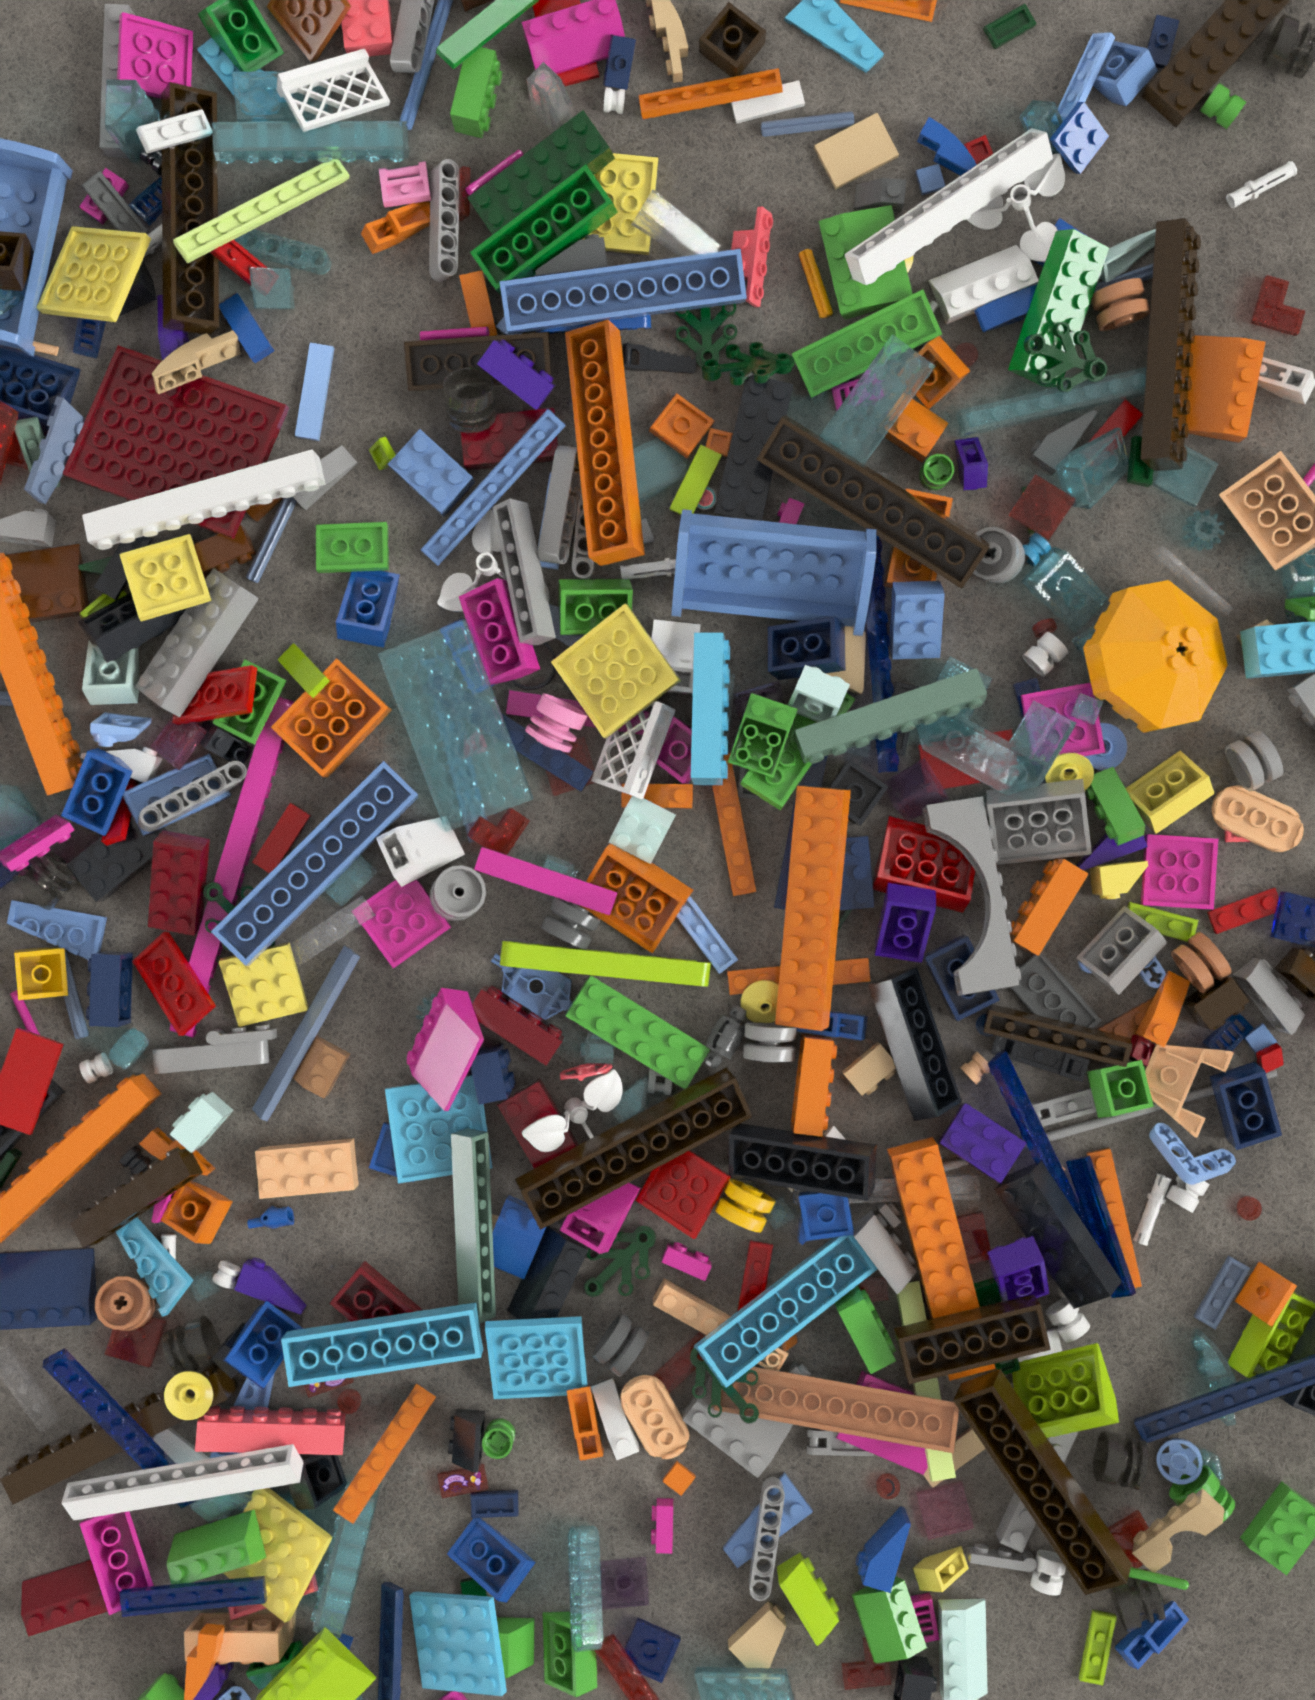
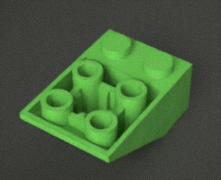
(762, 735)

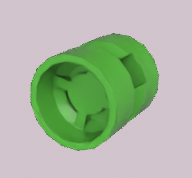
(1223, 106)
(936, 472)
(498, 1438)

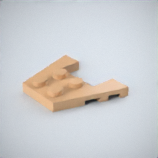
(1172, 1074)

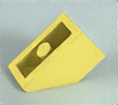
(940, 1570)

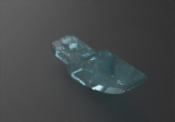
(1213, 1367)

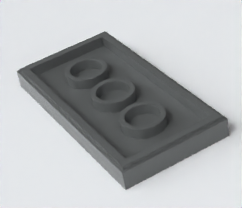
(1051, 995)

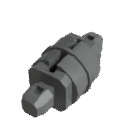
(725, 1037)

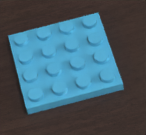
(424, 1129)
(536, 1357)
(458, 1643)

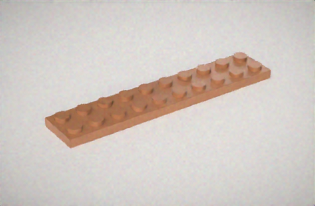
(848, 1409)

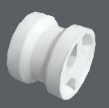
(614, 100)
(226, 1274)

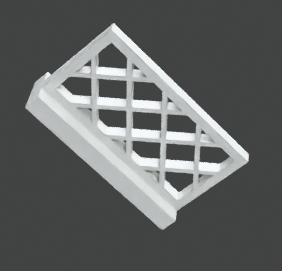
(325, 74)
(646, 752)

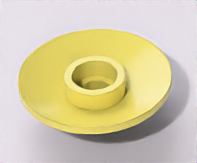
(1081, 768)
(758, 994)
(182, 1404)

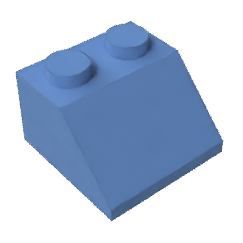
(1124, 72)

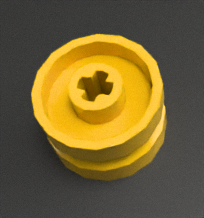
(745, 1205)

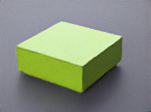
(382, 453)

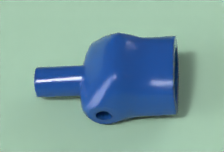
(273, 1218)

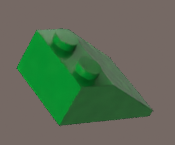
(241, 33)

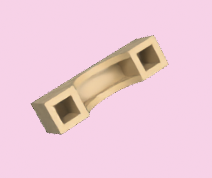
(1196, 1514)

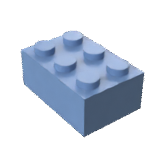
(431, 472)
(916, 619)

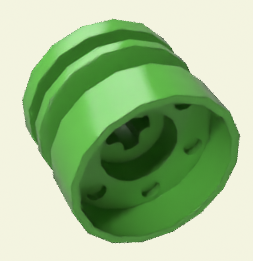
(1210, 1483)

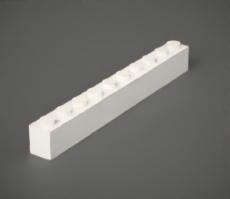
(949, 206)
(204, 500)
(183, 1482)

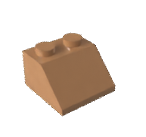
(321, 1067)

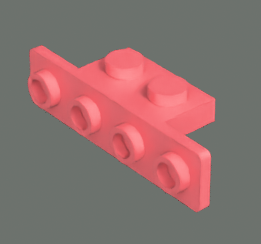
(754, 249)

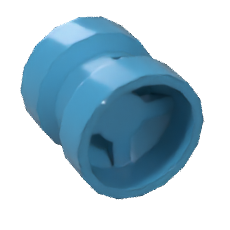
(1036, 547)

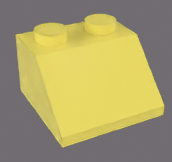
(1115, 878)

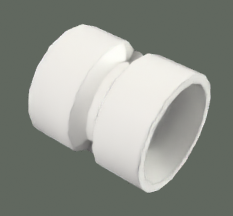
(1047, 652)
(1186, 1194)
(1069, 1322)
(1048, 1574)

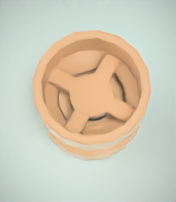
(976, 1068)

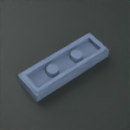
(1221, 1292)

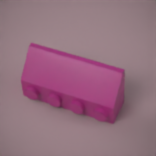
(573, 35)
(495, 633)
(115, 1556)

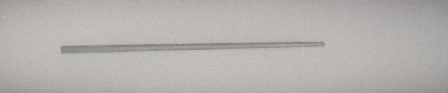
(1099, 1122)

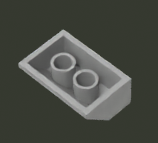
(1122, 950)
(1270, 995)
(884, 1250)

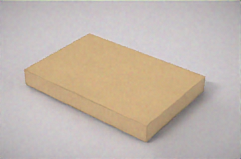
(856, 151)

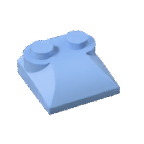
(117, 728)

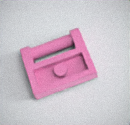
(405, 190)

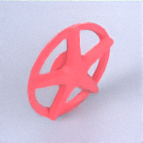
(586, 1070)

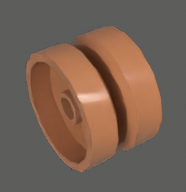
(1120, 304)
(1201, 962)
(111, 1300)

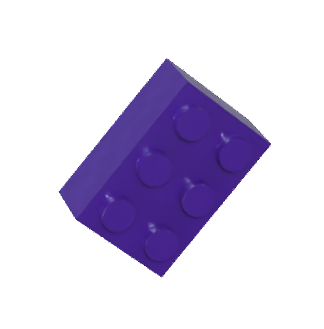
(517, 373)
(905, 922)
(981, 1143)
(1019, 1269)

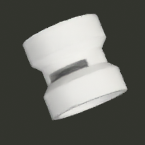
(96, 1068)

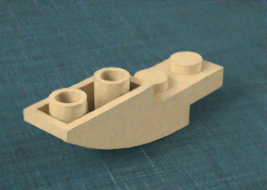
(669, 27)
(189, 359)

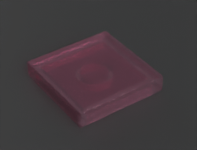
(178, 742)
(944, 1510)

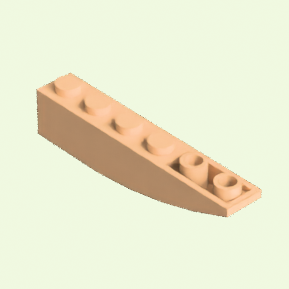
(702, 1316)

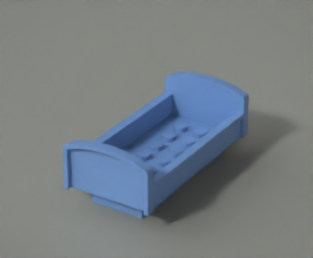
(30, 204)
(773, 569)

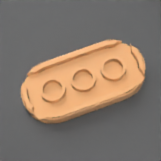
(1257, 818)
(654, 1417)

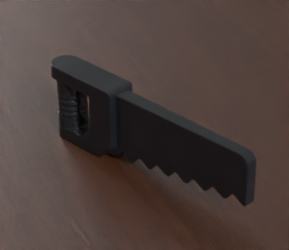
(656, 360)

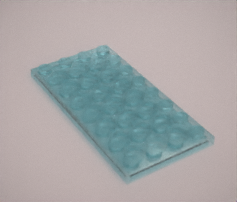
(455, 725)

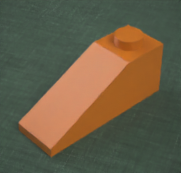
(666, 795)
(1164, 1009)

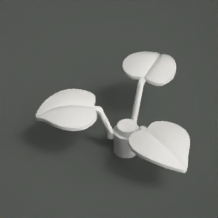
(1047, 182)
(485, 542)
(601, 1092)

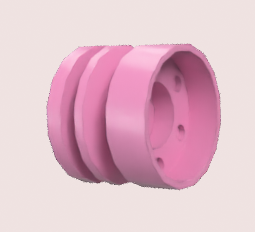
(555, 724)

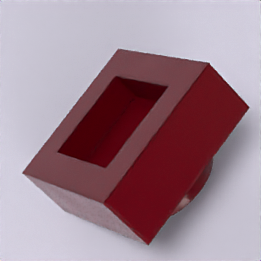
(1141, 1049)

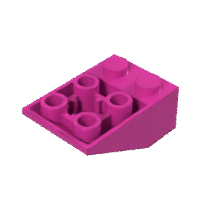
(601, 1220)

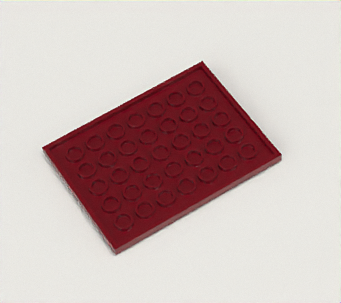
(158, 442)

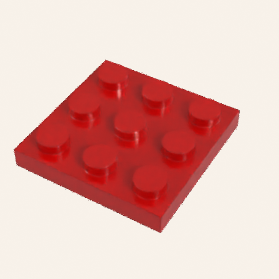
(684, 1192)

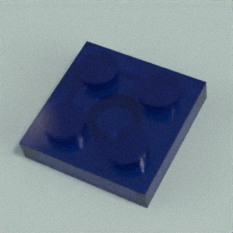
(1295, 919)
(651, 1649)

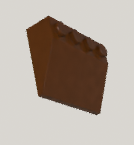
(51, 582)

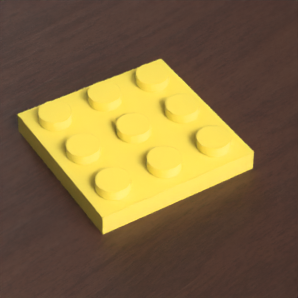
(165, 577)
(266, 987)

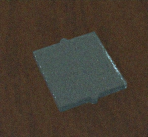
(271, 288)

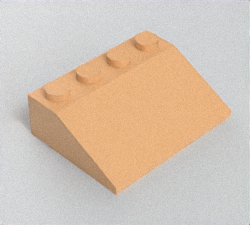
(1274, 510)

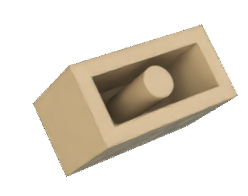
(870, 1069)

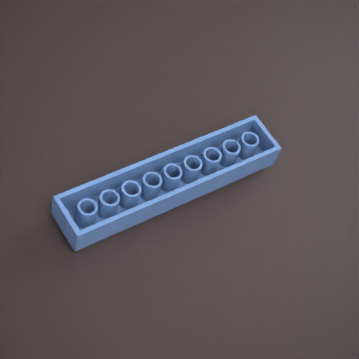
(623, 291)
(314, 864)

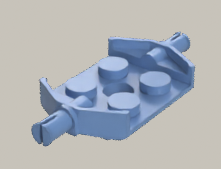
(548, 1002)

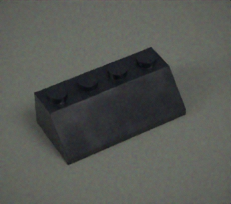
(118, 628)
(548, 1277)

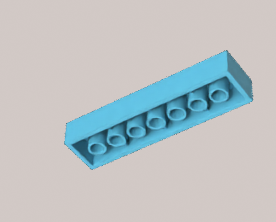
(784, 1308)
(382, 1344)

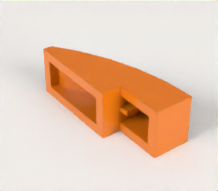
(396, 226)
(478, 301)
(159, 1144)
(585, 1423)
(202, 1658)

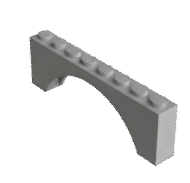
(967, 828)

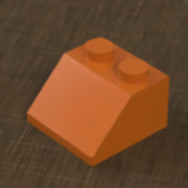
(945, 376)
(916, 430)
(196, 1212)

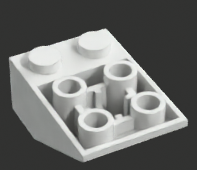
(677, 646)
(418, 849)

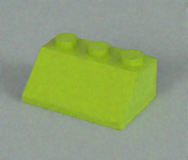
(808, 1597)

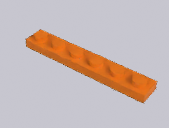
(710, 93)
(733, 834)
(845, 972)
(1108, 1181)
(384, 1454)

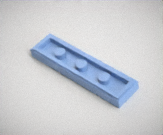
(1086, 72)
(314, 391)
(706, 936)

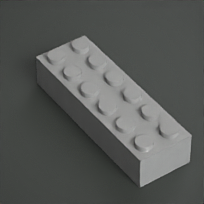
(196, 644)

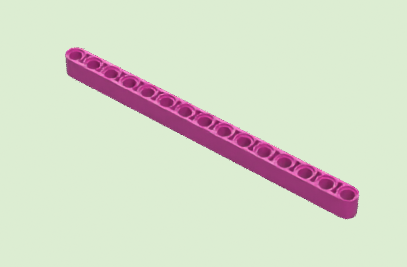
(238, 843)

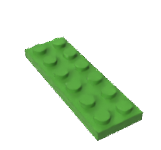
(856, 346)
(790, 768)
(637, 1032)

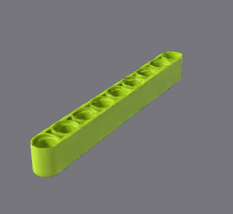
(604, 963)

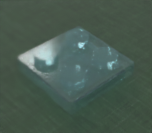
(1190, 481)

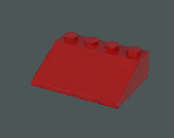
(923, 861)

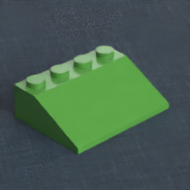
(841, 235)

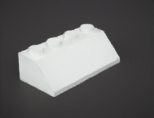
(982, 282)

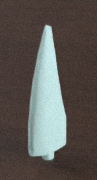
(1126, 254)

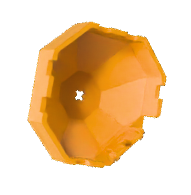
(1136, 658)

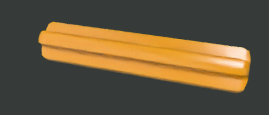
(815, 283)

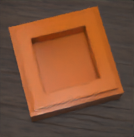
(719, 441)
(679, 1478)

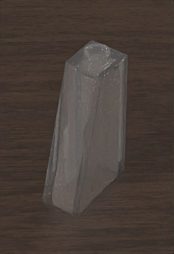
(549, 98)
(672, 228)

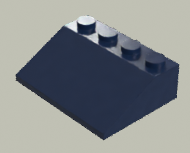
(34, 383)
(47, 1288)

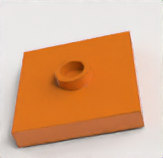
(681, 425)
(1265, 1293)

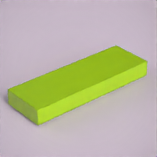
(696, 480)
(303, 670)
(1166, 922)
(1097, 1647)

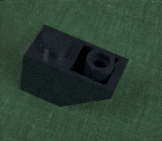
(224, 743)

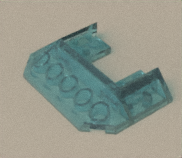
(989, 758)

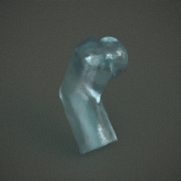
(1213, 1461)

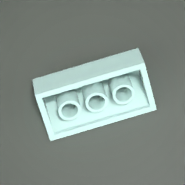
(962, 1649)

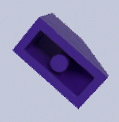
(971, 463)

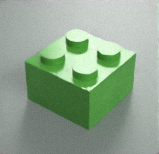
(1120, 1089)

